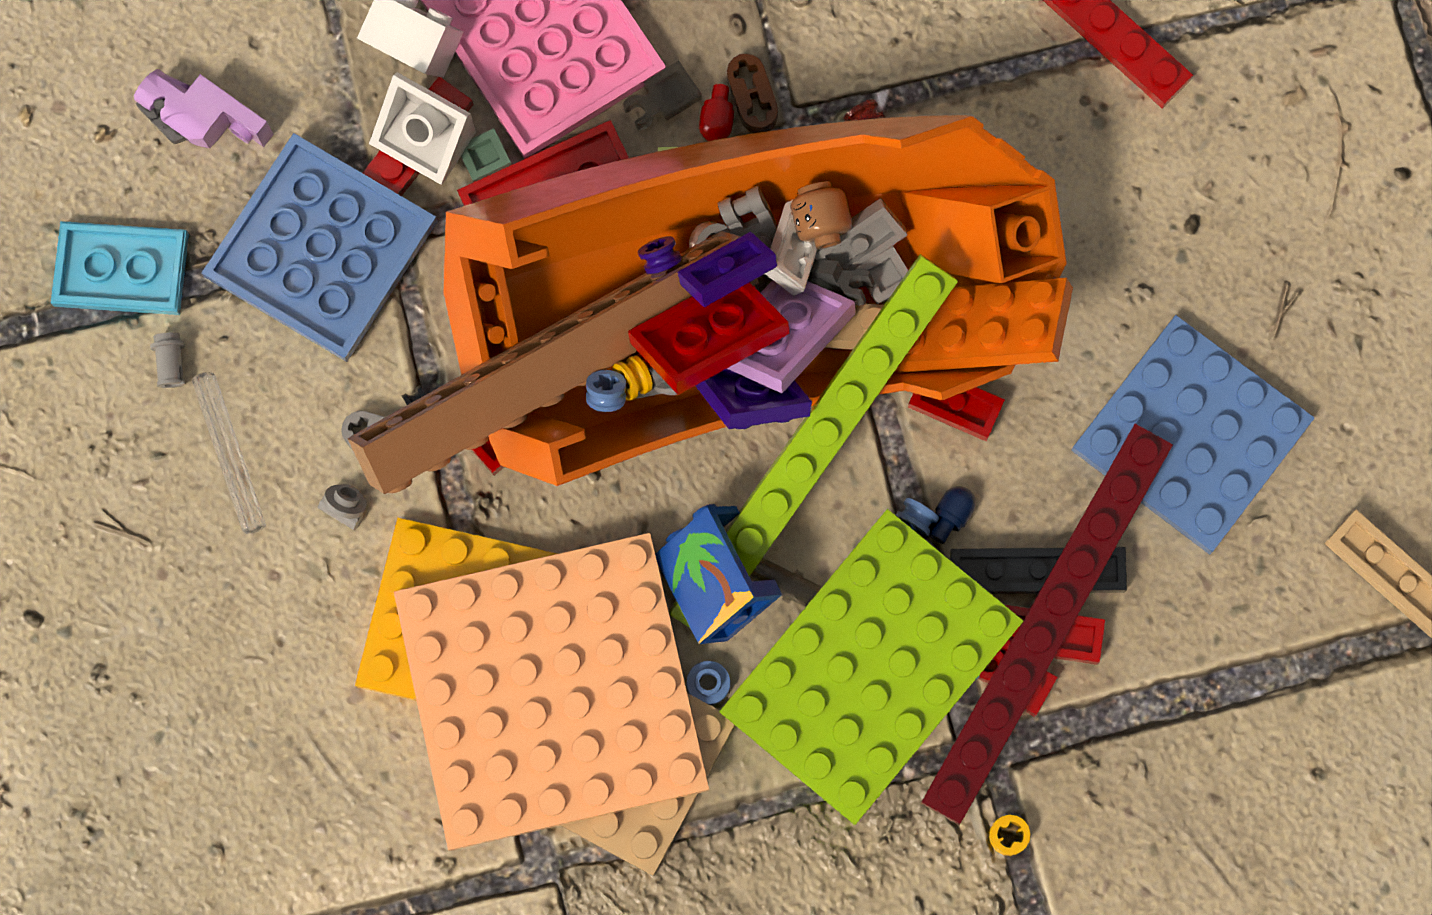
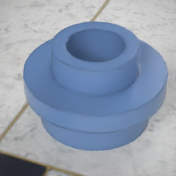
(708, 668)

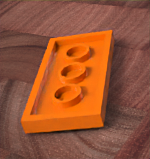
(994, 327)

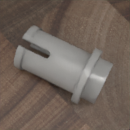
(168, 359)

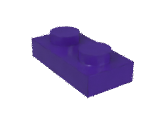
(727, 269)

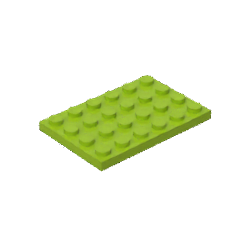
(871, 666)

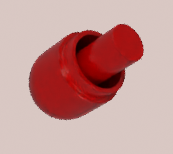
(717, 115)

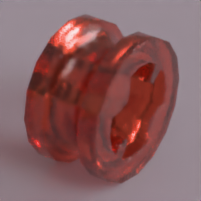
(864, 111)

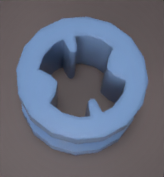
(606, 390)
(917, 516)

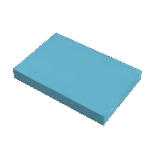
(120, 268)

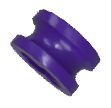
(659, 255)

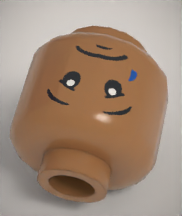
(821, 214)

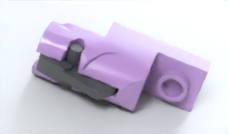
(197, 111)

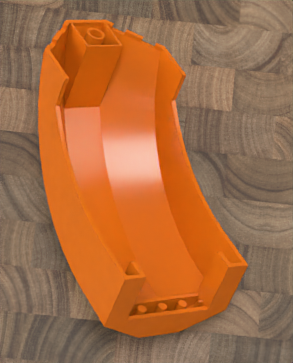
(577, 237)

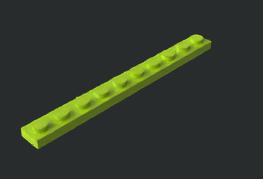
(836, 412)

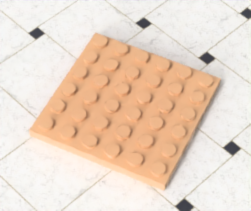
(550, 692)

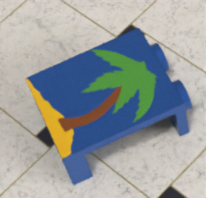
(711, 578)

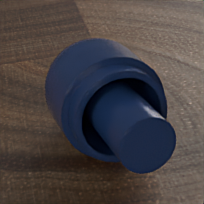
(953, 512)

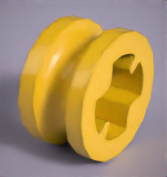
(636, 375)
(1002, 823)

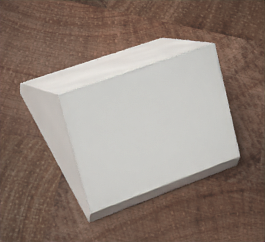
(422, 129)

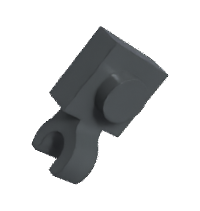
(832, 277)

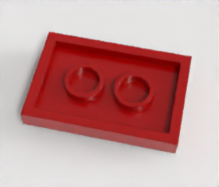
(700, 341)

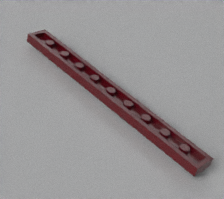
(1046, 624)

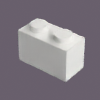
(411, 35)

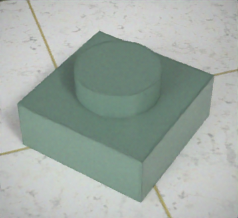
(485, 155)

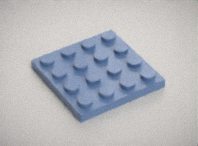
(320, 247)
(1223, 428)

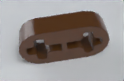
(761, 90)

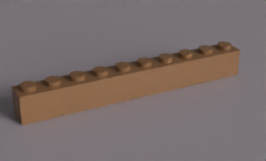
(518, 379)

